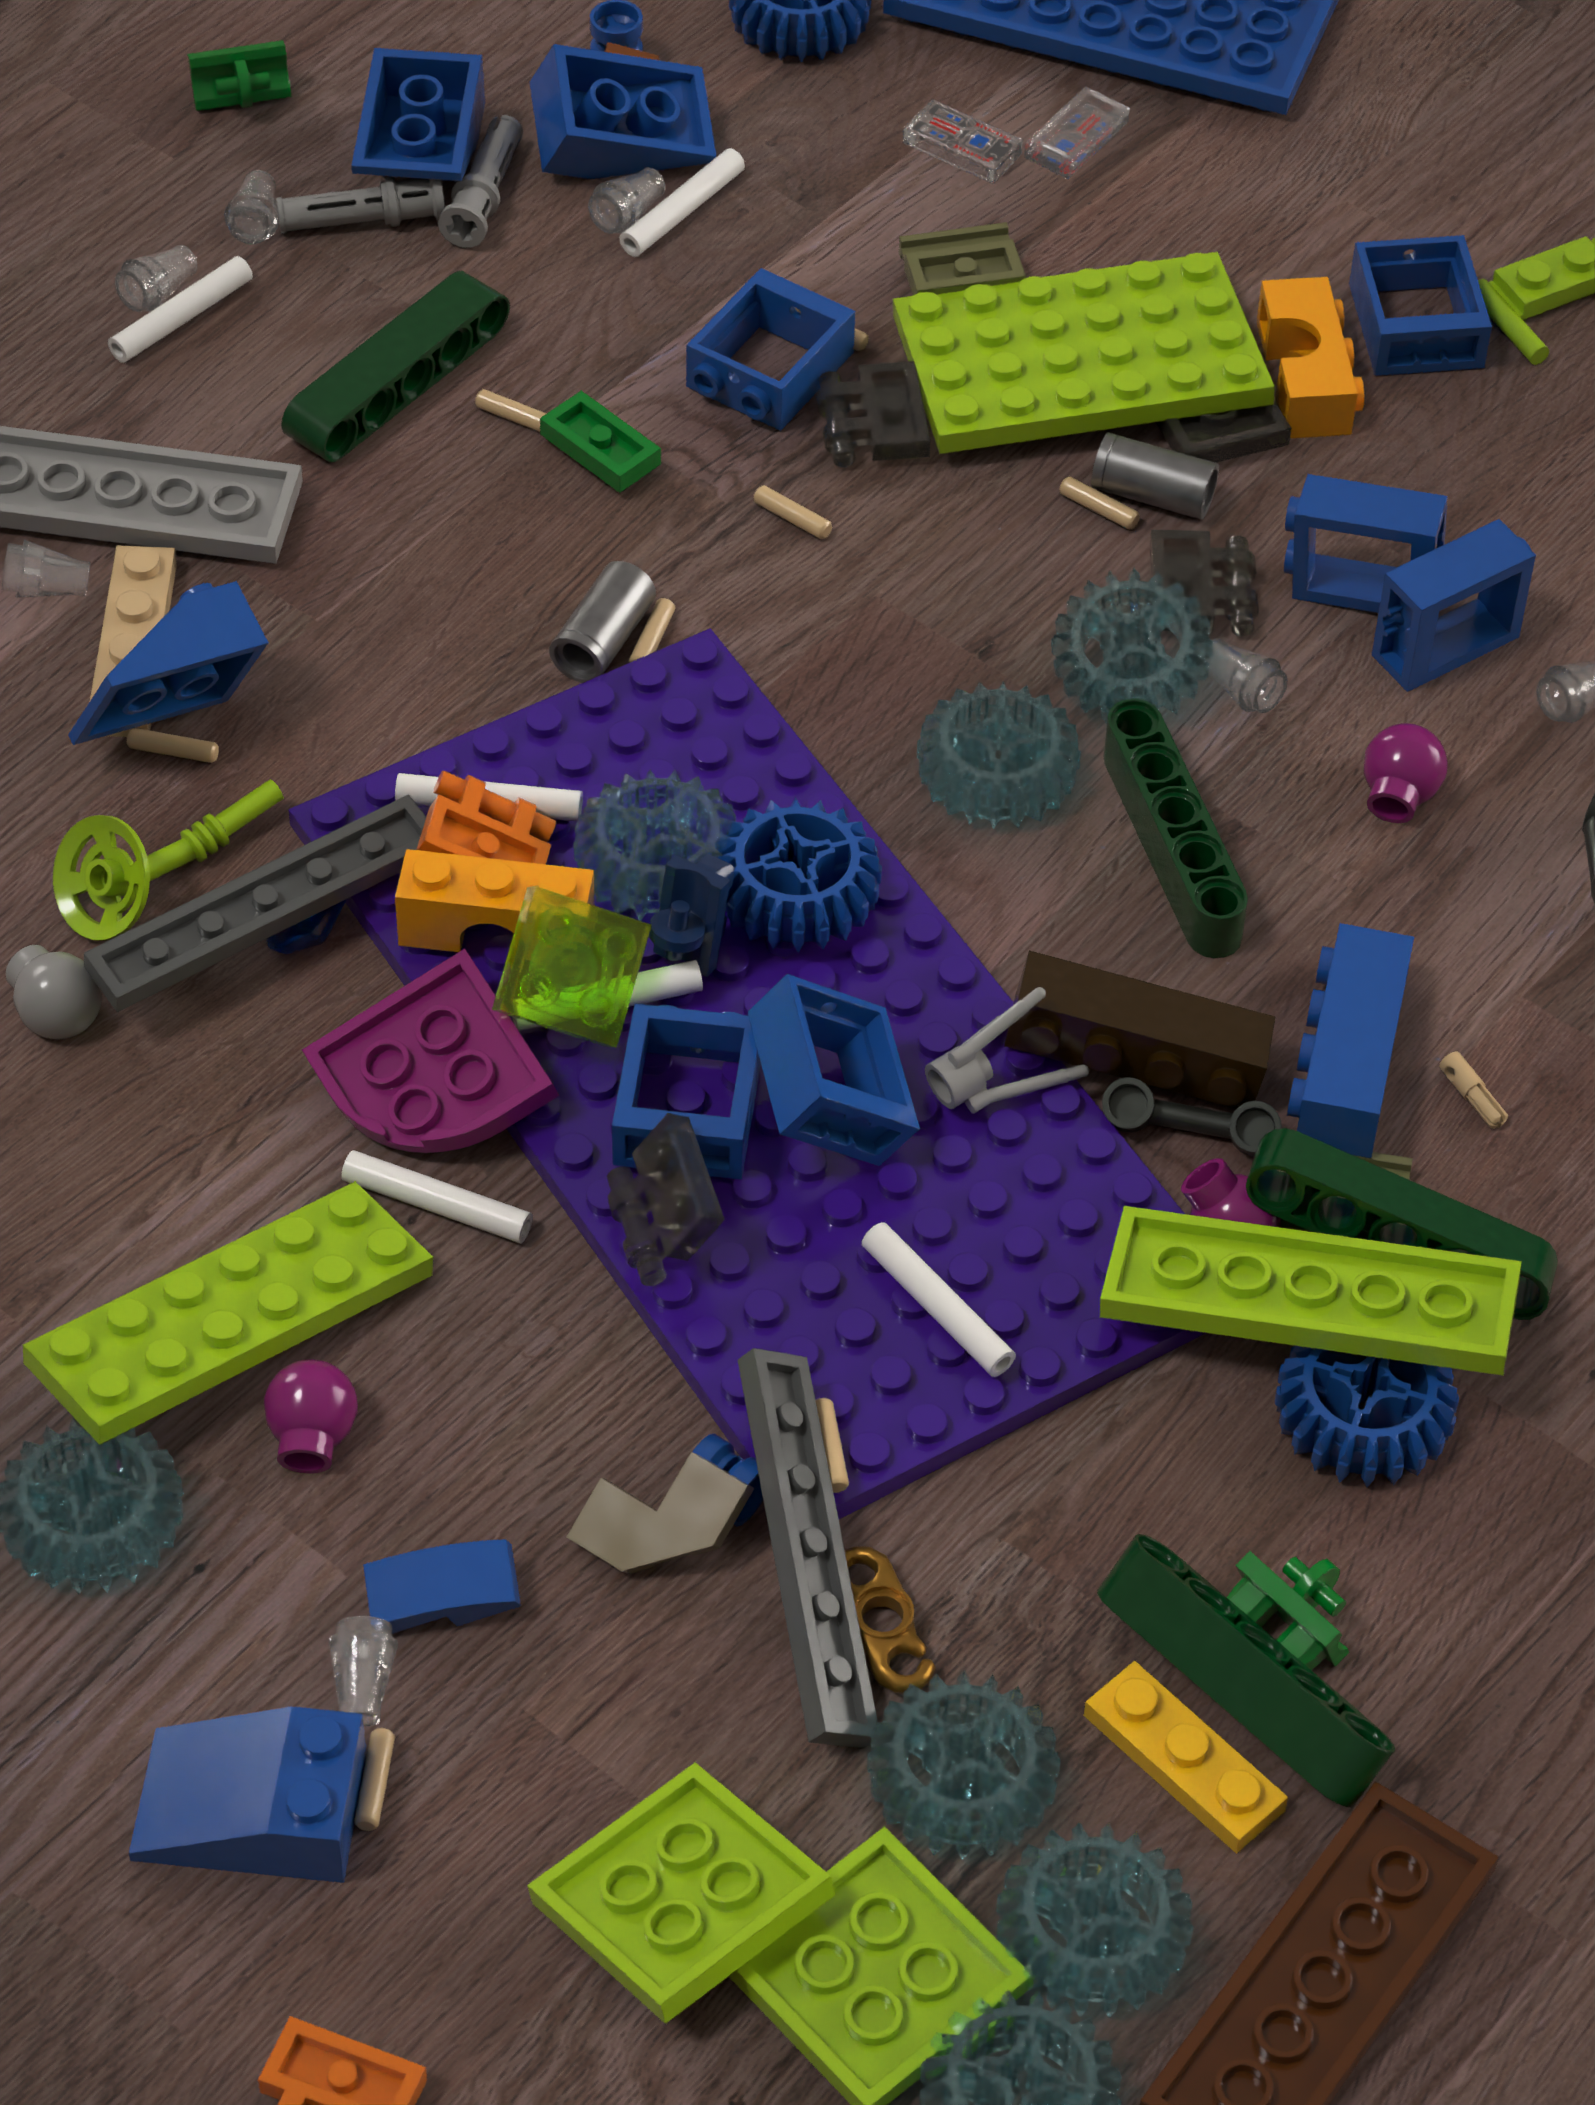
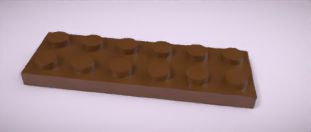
(1331, 1962)

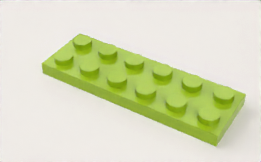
(1312, 1290)
(226, 1312)

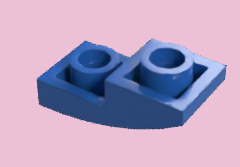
(443, 1581)

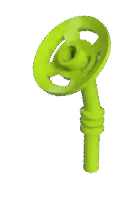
(121, 877)

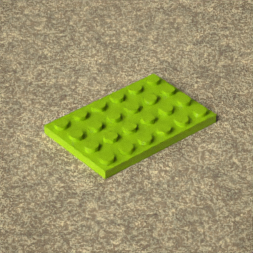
(1082, 352)

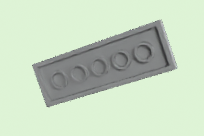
(146, 494)

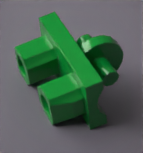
(239, 75)
(1309, 1634)

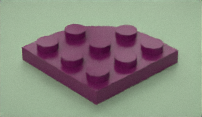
(432, 1064)

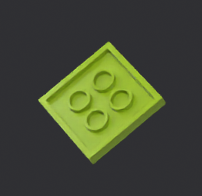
(681, 1891)
(878, 1972)

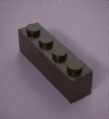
(1142, 1031)

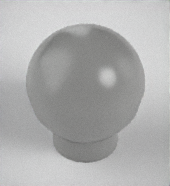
(53, 992)

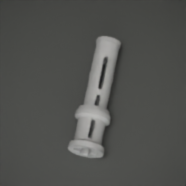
(478, 193)
(389, 202)

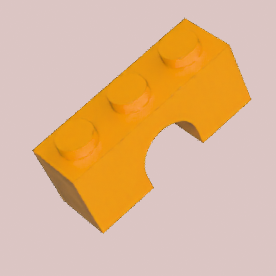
(1315, 376)
(450, 892)

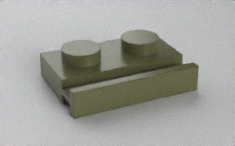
(960, 258)

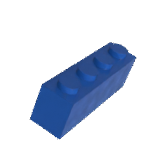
(1353, 1038)

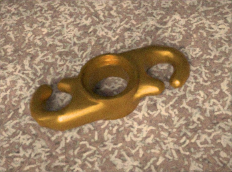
(879, 1646)

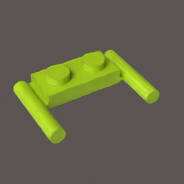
(1537, 287)

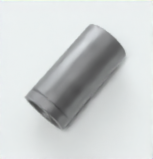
(1155, 475)
(602, 621)

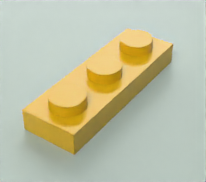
(1185, 1756)

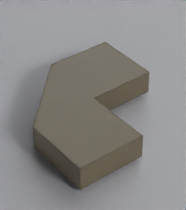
(688, 1522)

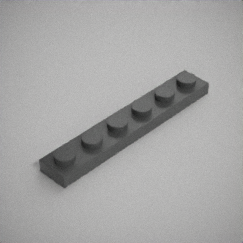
(255, 905)
(808, 1549)

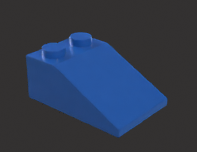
(420, 114)
(618, 114)
(180, 666)
(254, 1794)

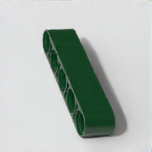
(395, 366)
(1175, 828)
(1382, 1200)
(1246, 1671)

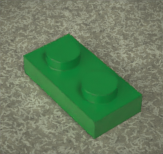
(600, 441)

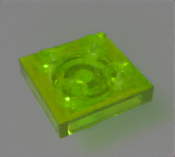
(571, 967)

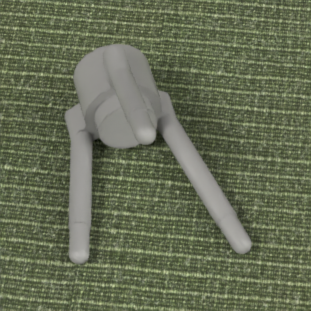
(963, 1071)

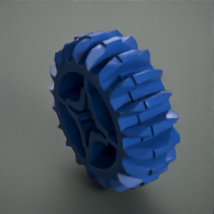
(800, 25)
(800, 874)
(1394, 1432)

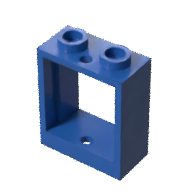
(770, 304)
(1426, 341)
(1361, 511)
(1420, 645)
(695, 1035)
(858, 1120)

